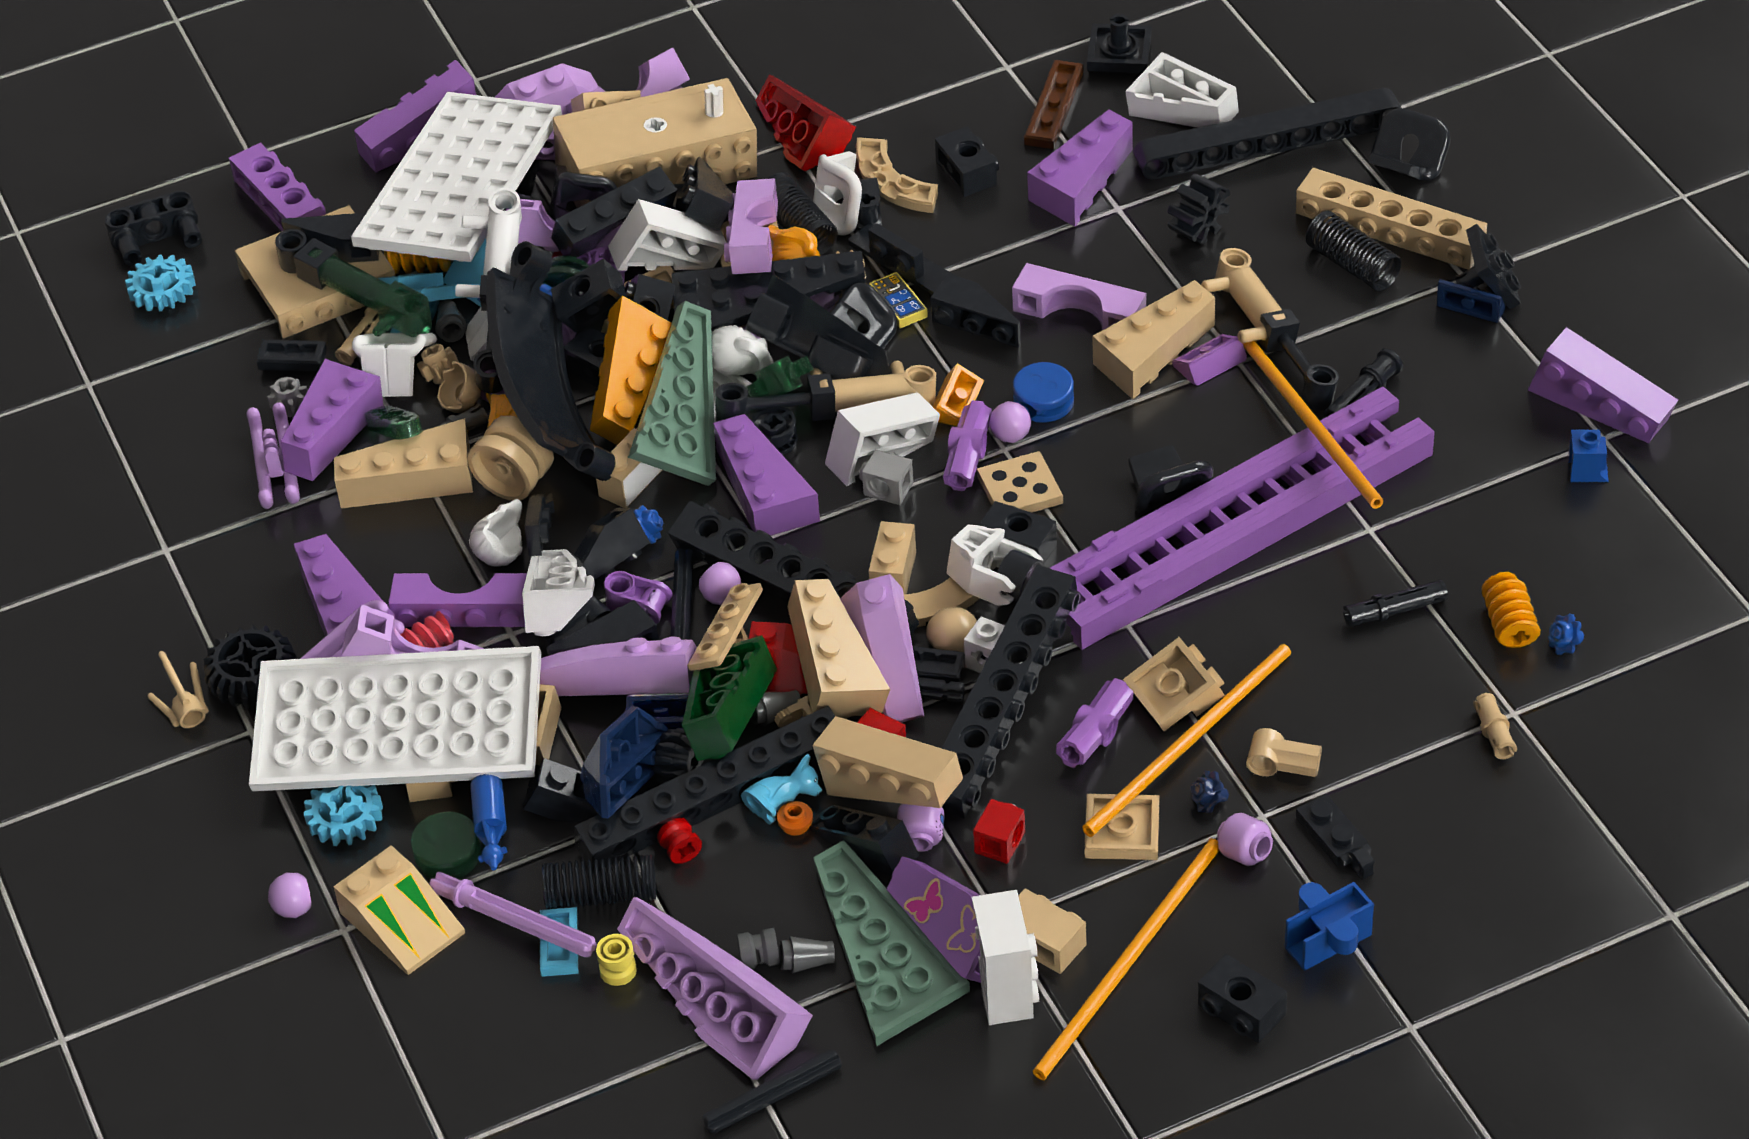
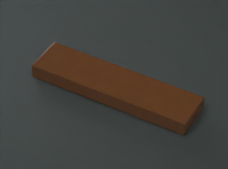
(1053, 104)

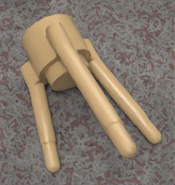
(187, 708)

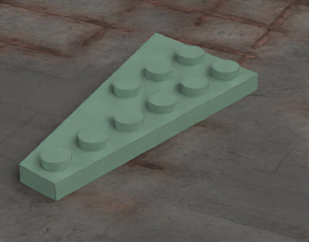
(679, 410)
(889, 956)

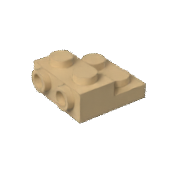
(1175, 684)

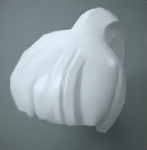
(738, 351)
(498, 536)

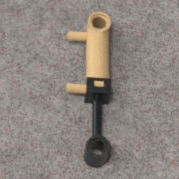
(1274, 327)
(828, 395)

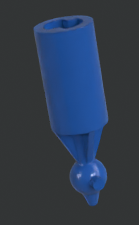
(489, 817)

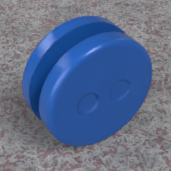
(1044, 391)

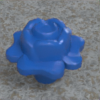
(650, 522)
(1565, 634)

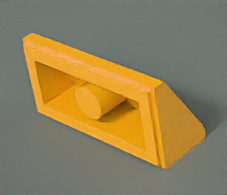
(956, 392)

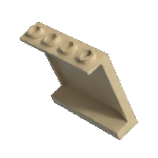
(292, 300)

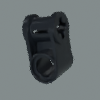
(869, 206)

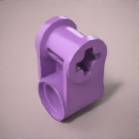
(624, 587)

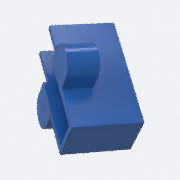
(1328, 923)

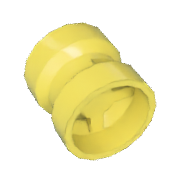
(616, 959)

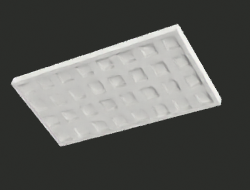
(450, 172)

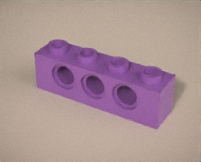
(273, 185)

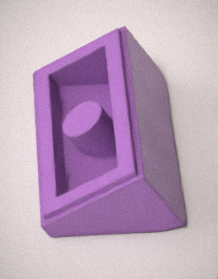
(1211, 359)

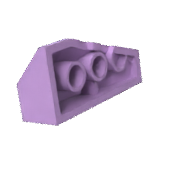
(882, 622)

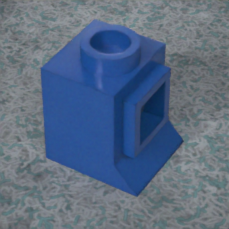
(1588, 456)

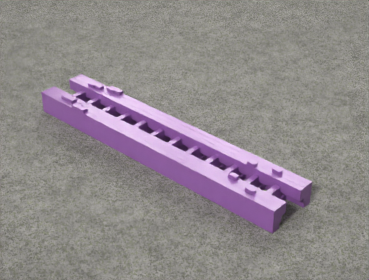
(1251, 531)

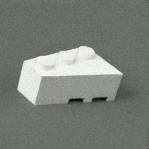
(1181, 95)
(665, 237)
(887, 425)
(1005, 958)

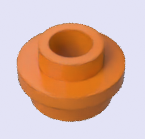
(795, 818)

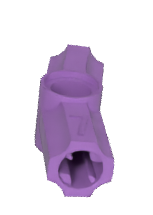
(967, 445)
(1095, 723)

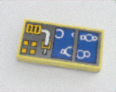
(901, 299)

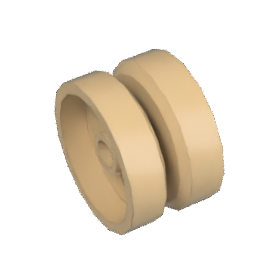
(508, 459)

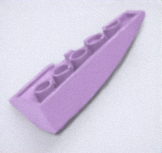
(621, 668)
(724, 998)

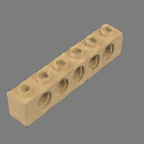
(1389, 217)

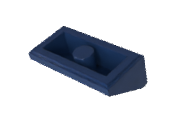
(1470, 301)

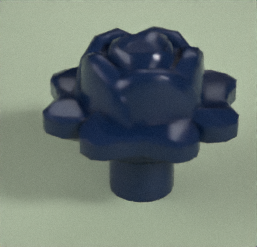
(1208, 791)

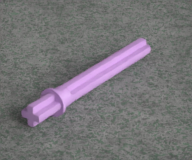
(466, 894)

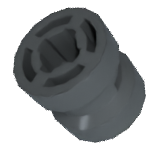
(758, 948)

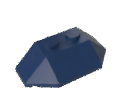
(621, 761)

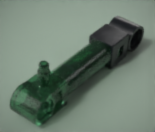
(321, 267)

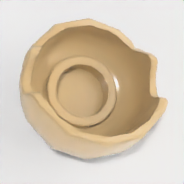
(458, 389)
(949, 628)

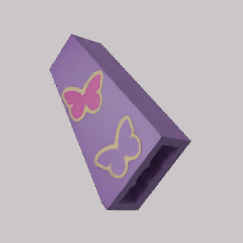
(941, 911)

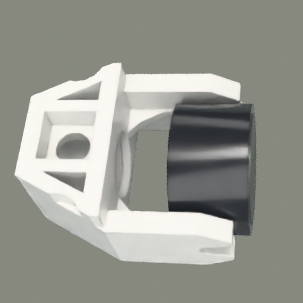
(979, 551)

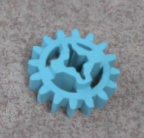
(160, 283)
(343, 812)

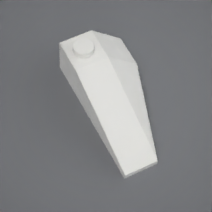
(554, 591)

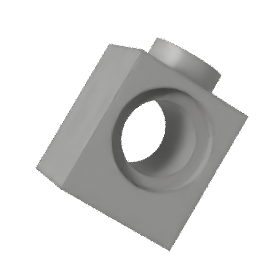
(887, 477)

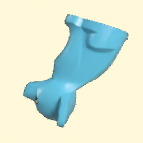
(773, 792)

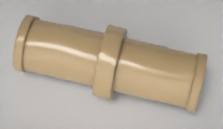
(1495, 726)

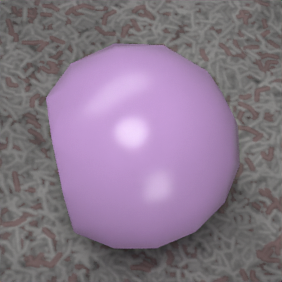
(1010, 422)
(718, 581)
(289, 895)

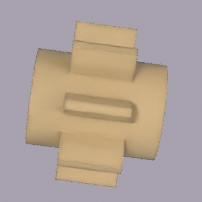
(435, 361)

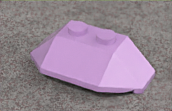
(550, 86)

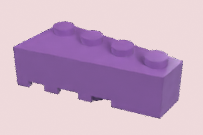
(392, 132)
(1080, 167)
(1601, 387)
(329, 418)
(763, 480)
(332, 581)

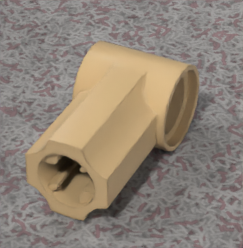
(1273, 753)

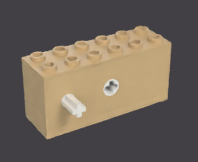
(660, 131)

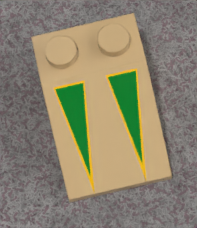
(397, 910)

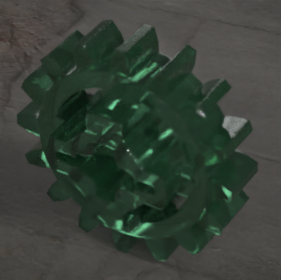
(779, 377)

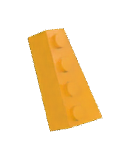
(628, 368)

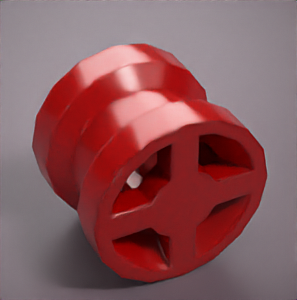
(679, 840)

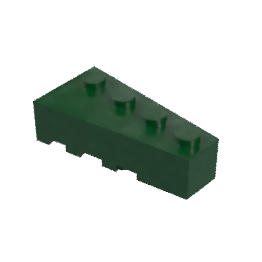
(726, 697)

